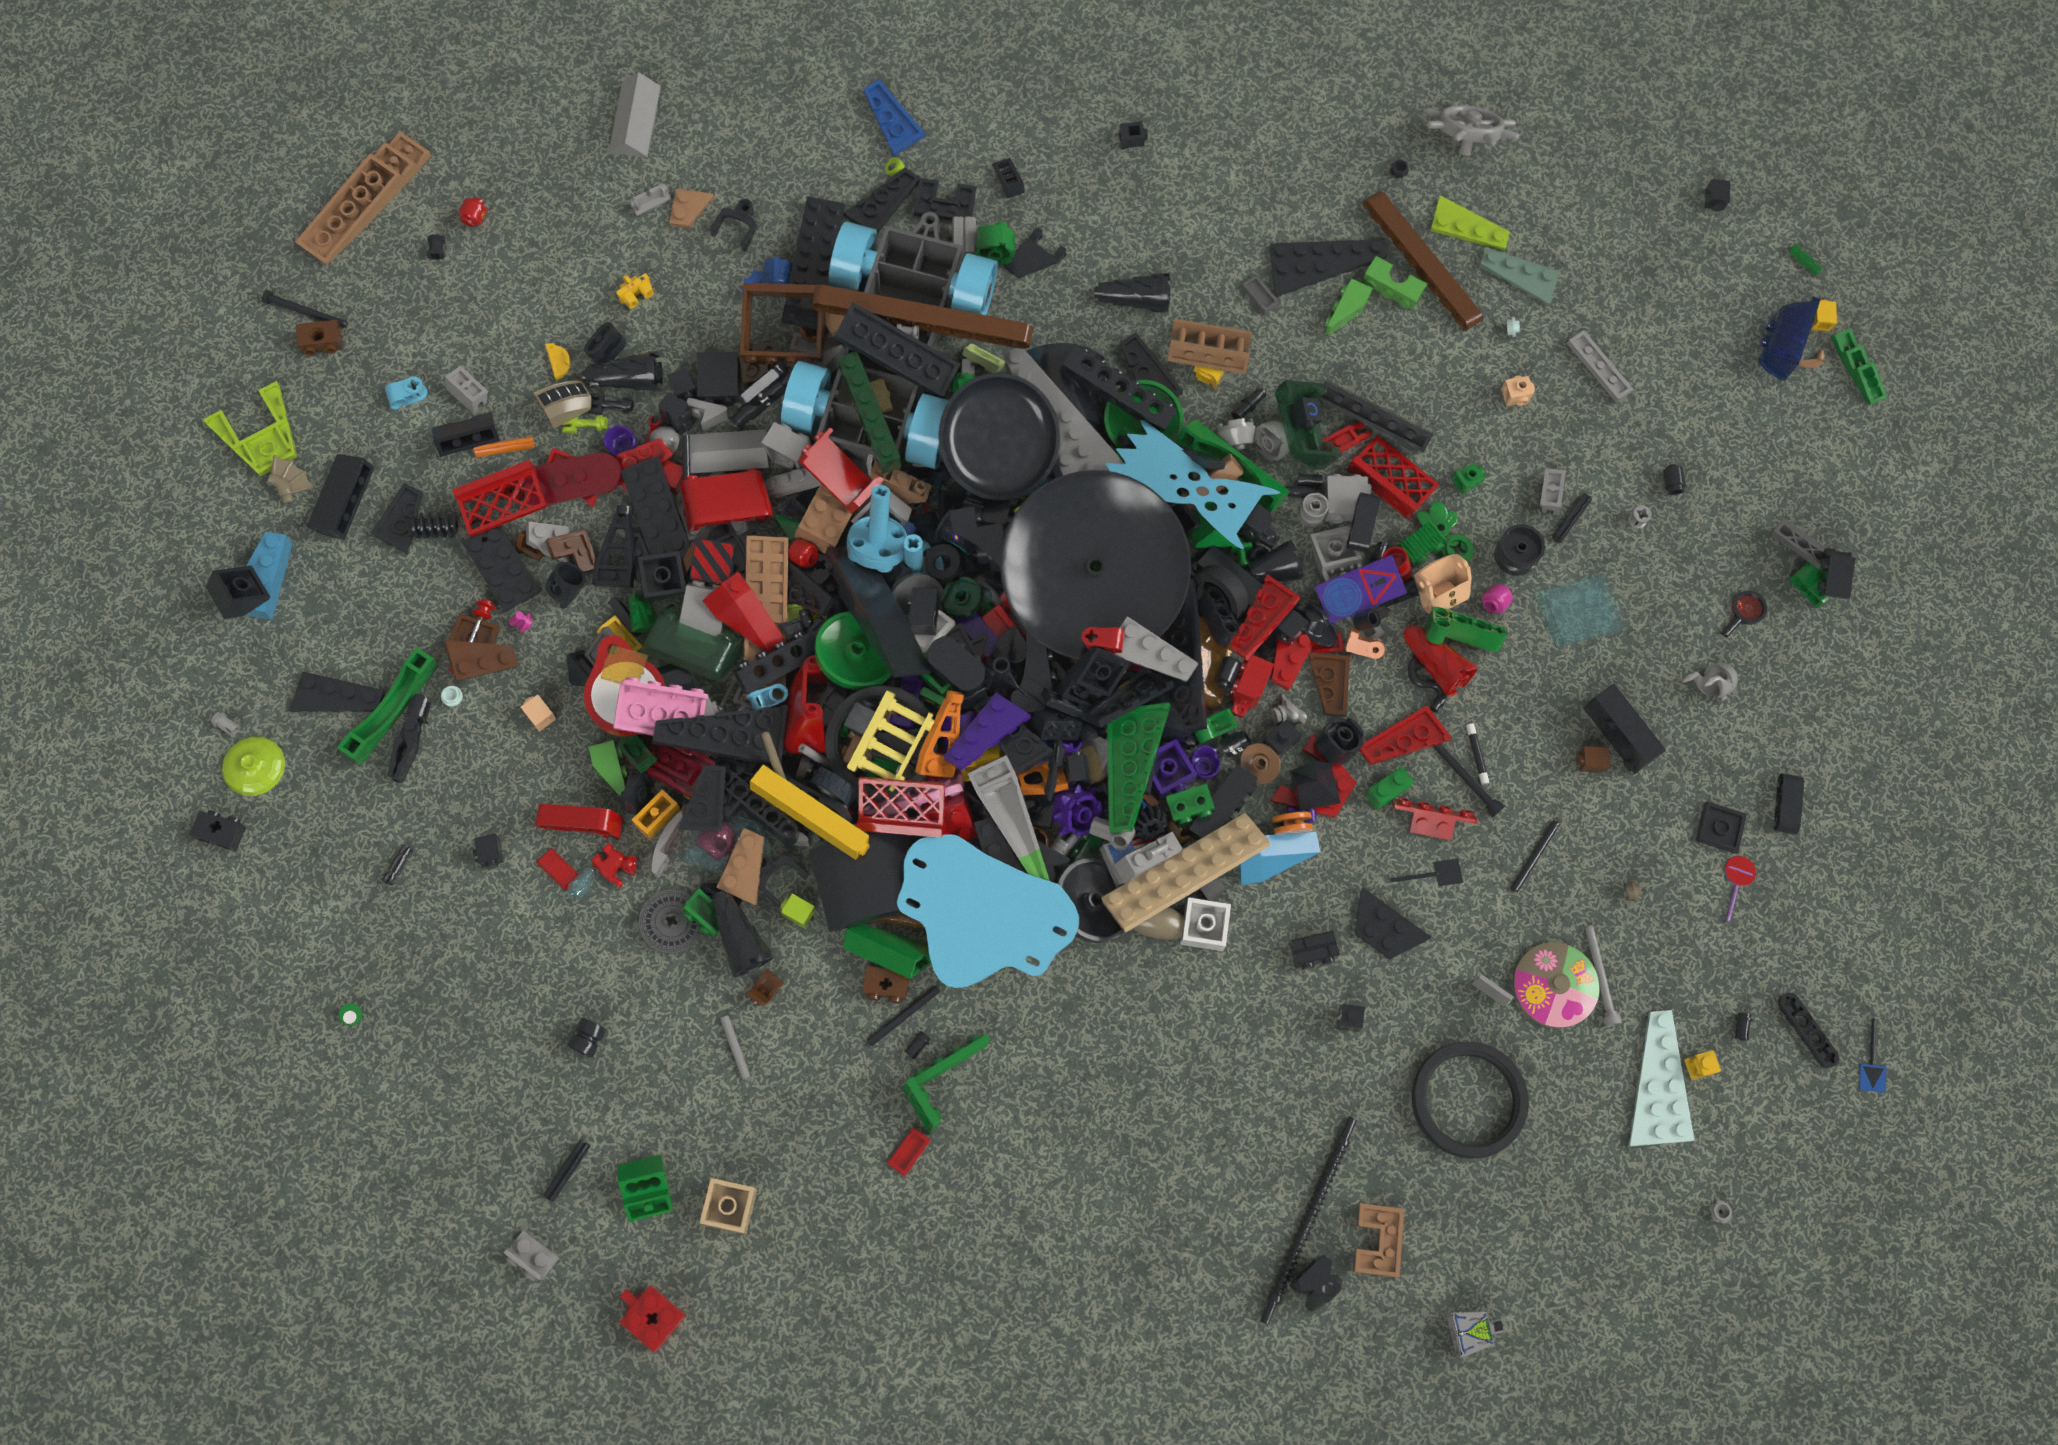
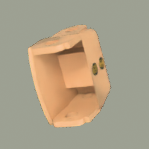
(1444, 583)

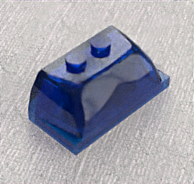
(1787, 337)

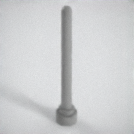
(1611, 1017)

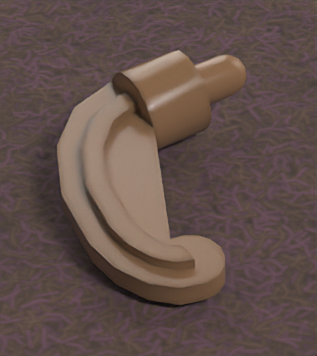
(1813, 363)

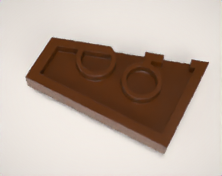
(478, 659)
(1331, 680)

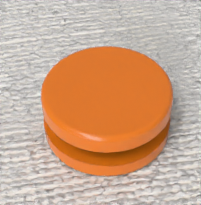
(1292, 823)

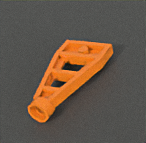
(934, 763)
(1036, 789)

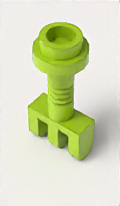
(600, 423)

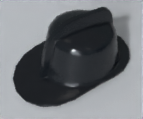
(1318, 626)

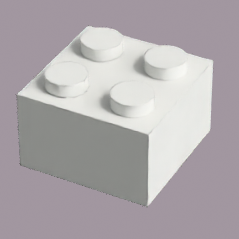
(1205, 924)

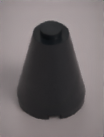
(1278, 563)

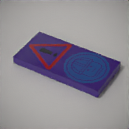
(1361, 589)

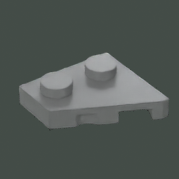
(539, 532)

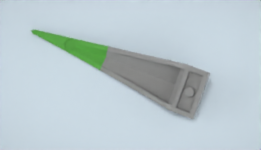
(1002, 797)

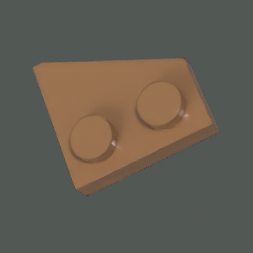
(688, 206)

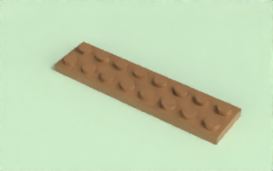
(768, 578)

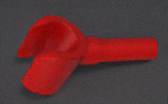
(652, 427)

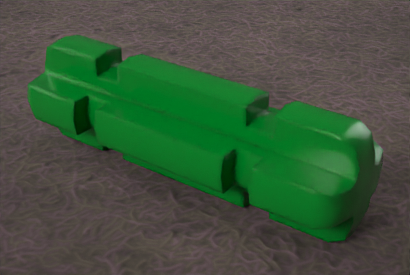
(1805, 260)

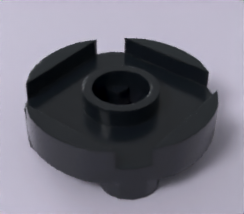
(637, 792)

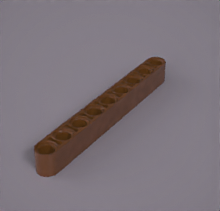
(1423, 259)

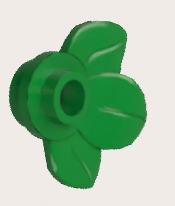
(1439, 517)

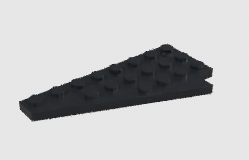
(1187, 697)

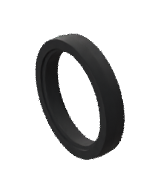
(837, 719)
(1509, 1071)

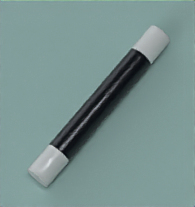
(1477, 754)

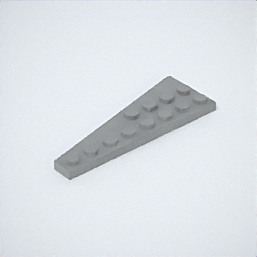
(1080, 443)

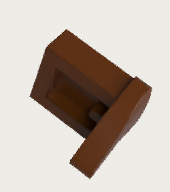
(524, 548)

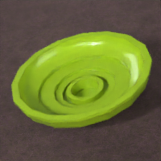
(253, 766)

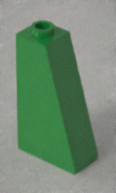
(888, 950)

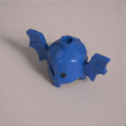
(774, 272)

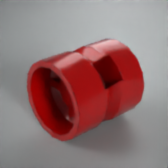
(1401, 560)

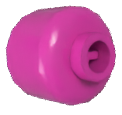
(1497, 598)

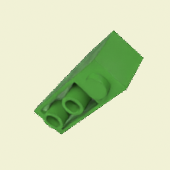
(1351, 304)
(607, 764)

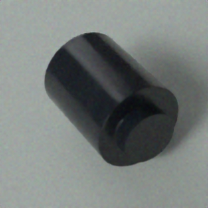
(1227, 672)

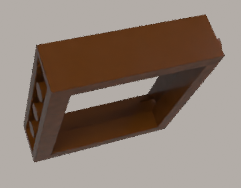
(778, 290)

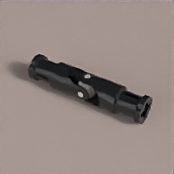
(766, 396)

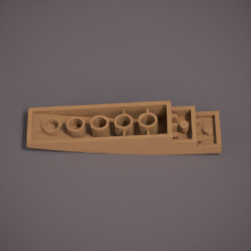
(363, 197)

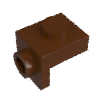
(765, 988)

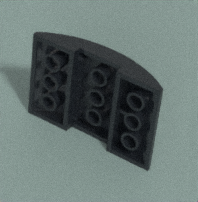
(866, 887)

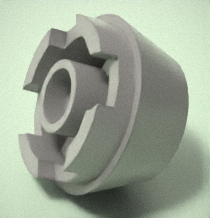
(1237, 433)

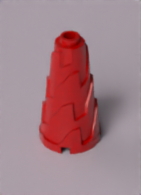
(1440, 661)

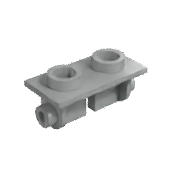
(649, 199)

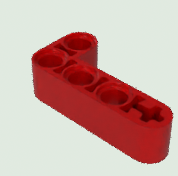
(579, 819)

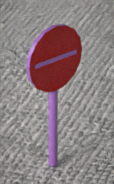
(1741, 873)

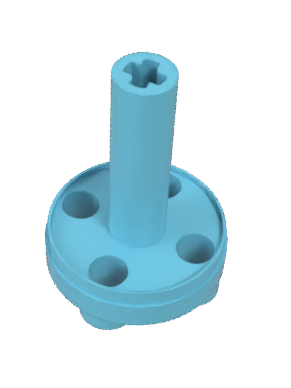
(877, 539)
(914, 554)

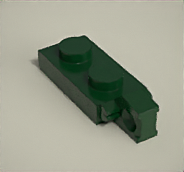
(636, 752)

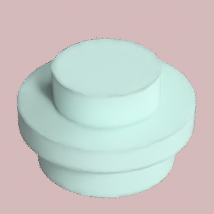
(1512, 327)
(451, 696)

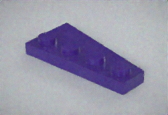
(986, 730)

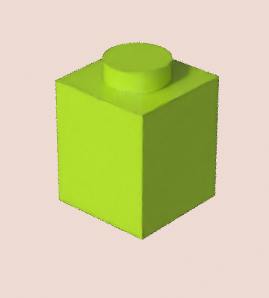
(797, 910)

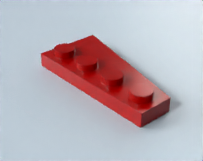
(1269, 609)

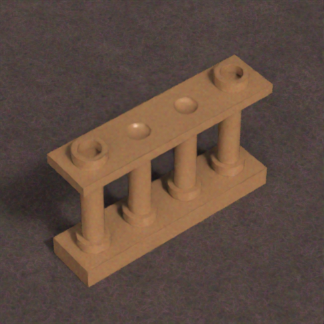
(1209, 356)

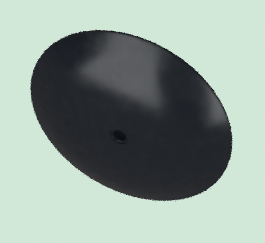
(1103, 521)

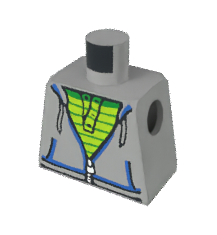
(1472, 1331)

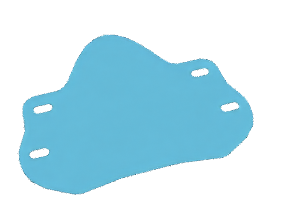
(982, 911)

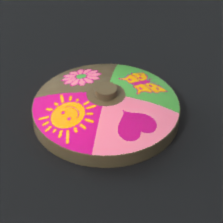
(1555, 985)

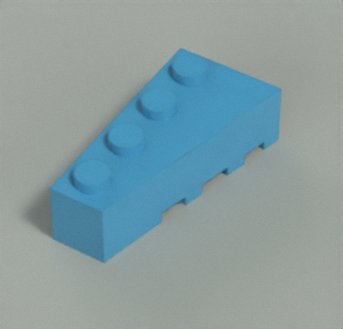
(270, 565)

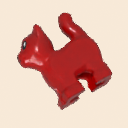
(612, 863)

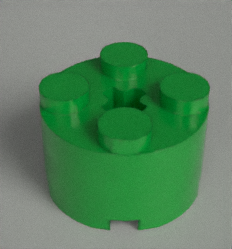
(996, 242)

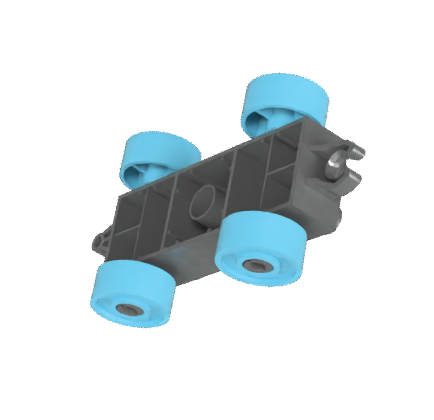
(908, 268)

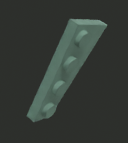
(1528, 276)

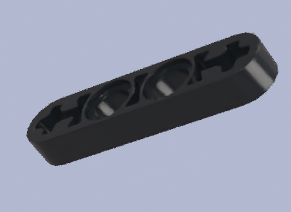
(1810, 1028)

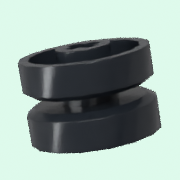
(1519, 549)

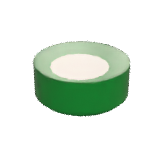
(350, 1014)

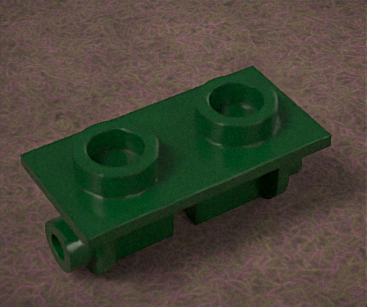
(1081, 851)

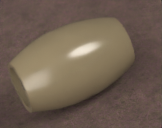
(1164, 925)

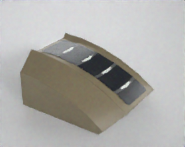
(563, 401)

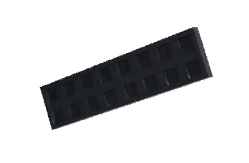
(813, 256)

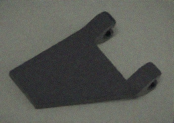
(1032, 257)

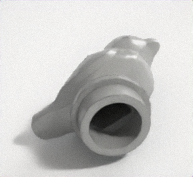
(1287, 711)

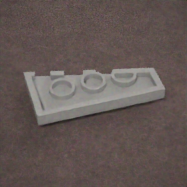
(1154, 653)

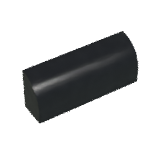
(340, 496)

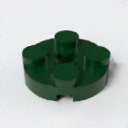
(970, 605)

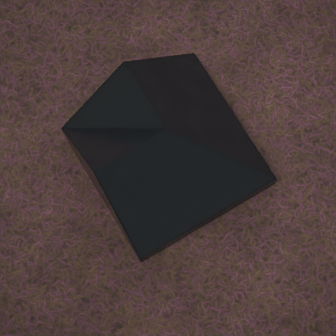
(1314, 785)

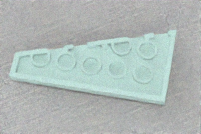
(1661, 1096)

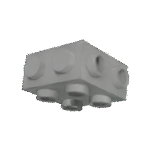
(1342, 496)

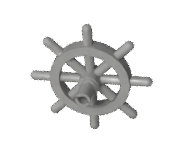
(1471, 125)

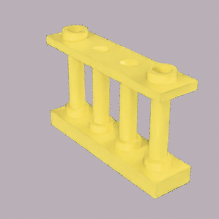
(878, 722)

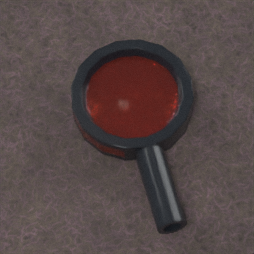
(1747, 609)

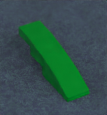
(1857, 364)

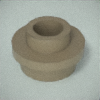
(1633, 890)

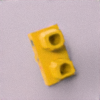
(633, 287)

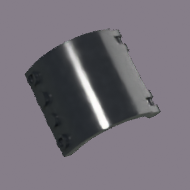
(1050, 359)

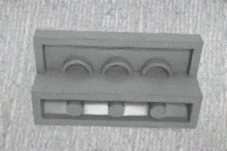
(728, 451)

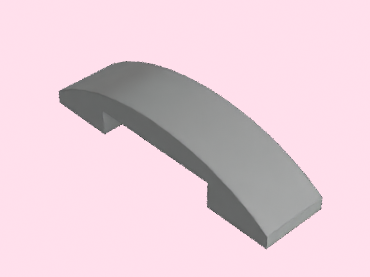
(659, 859)

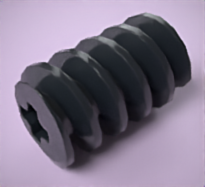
(435, 526)

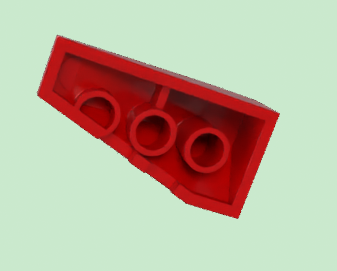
(743, 612)

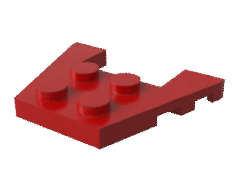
(1343, 780)

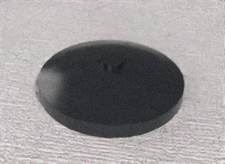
(1085, 885)

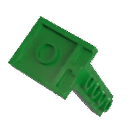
(919, 1097)

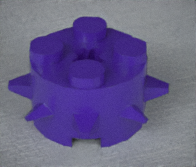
(1076, 810)

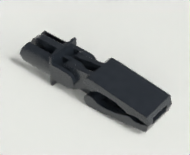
(408, 738)

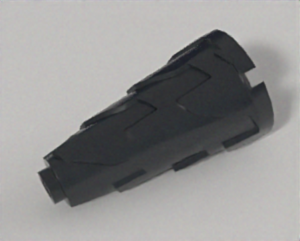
(1138, 292)
(633, 372)
(739, 938)

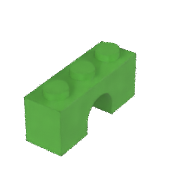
(1405, 293)

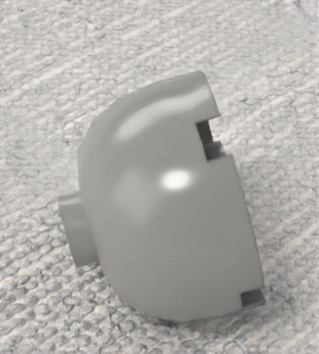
(1271, 437)

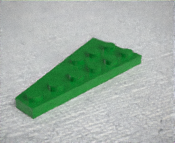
(1131, 754)

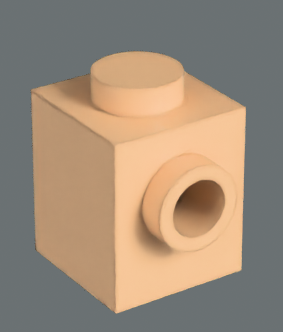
(538, 712)

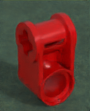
(1106, 638)

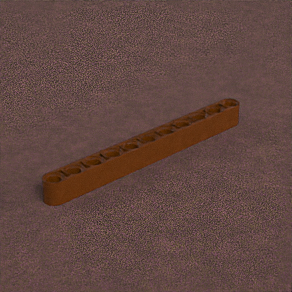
(927, 317)

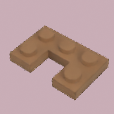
(1388, 1255)

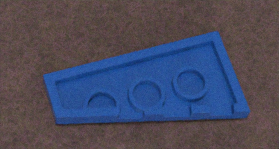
(893, 119)

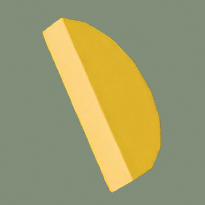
(559, 360)

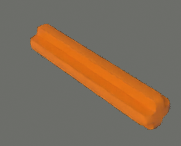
(504, 446)

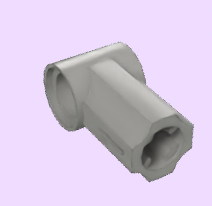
(1118, 840)

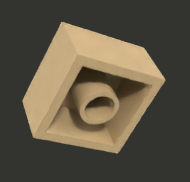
(728, 1206)

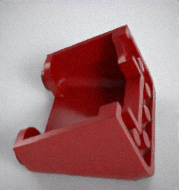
(725, 499)
(804, 719)

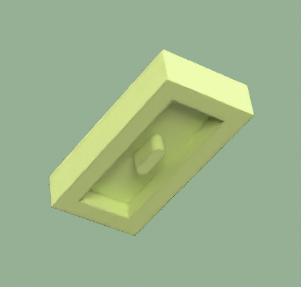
(988, 361)

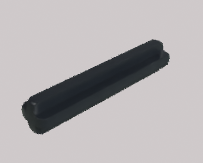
(1572, 518)
(566, 1170)

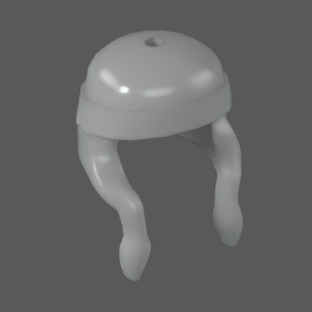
(1717, 681)

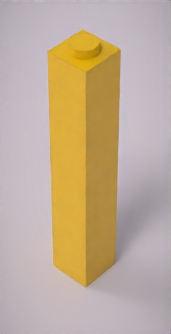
(810, 812)

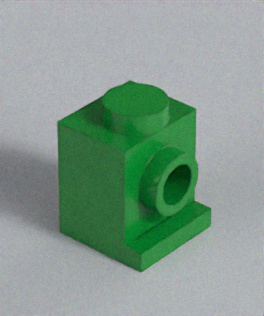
(1465, 482)

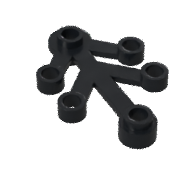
(935, 477)

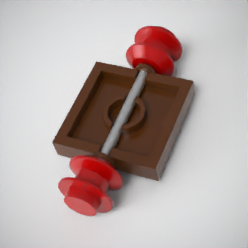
(476, 629)

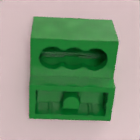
(644, 1188)

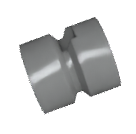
(1313, 509)

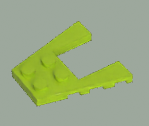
(263, 445)

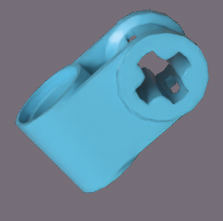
(404, 392)
(765, 697)

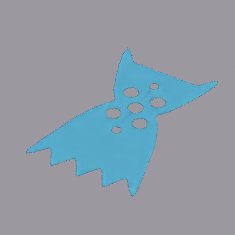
(1159, 457)

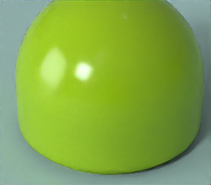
(899, 166)

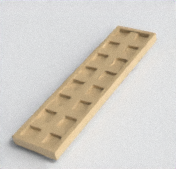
(1185, 872)

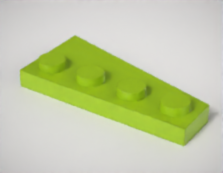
(1465, 225)

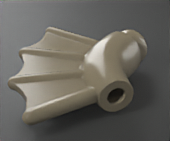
(288, 479)

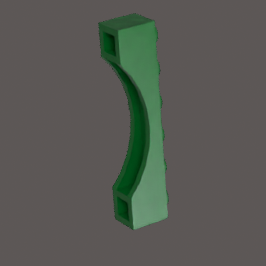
(1199, 437)
(366, 736)

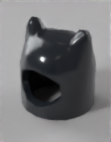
(565, 583)

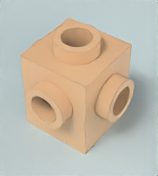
(1517, 390)

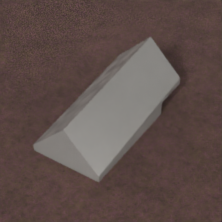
(635, 116)

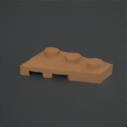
(743, 868)

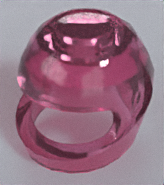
(717, 843)

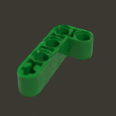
(1463, 628)

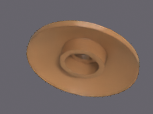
(1252, 762)

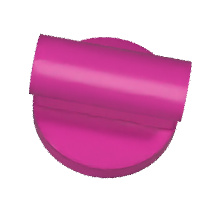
(521, 621)

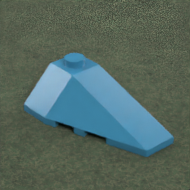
(1282, 854)

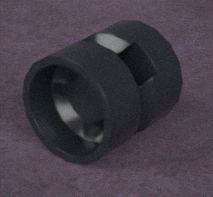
(586, 1039)

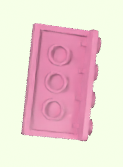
(643, 704)

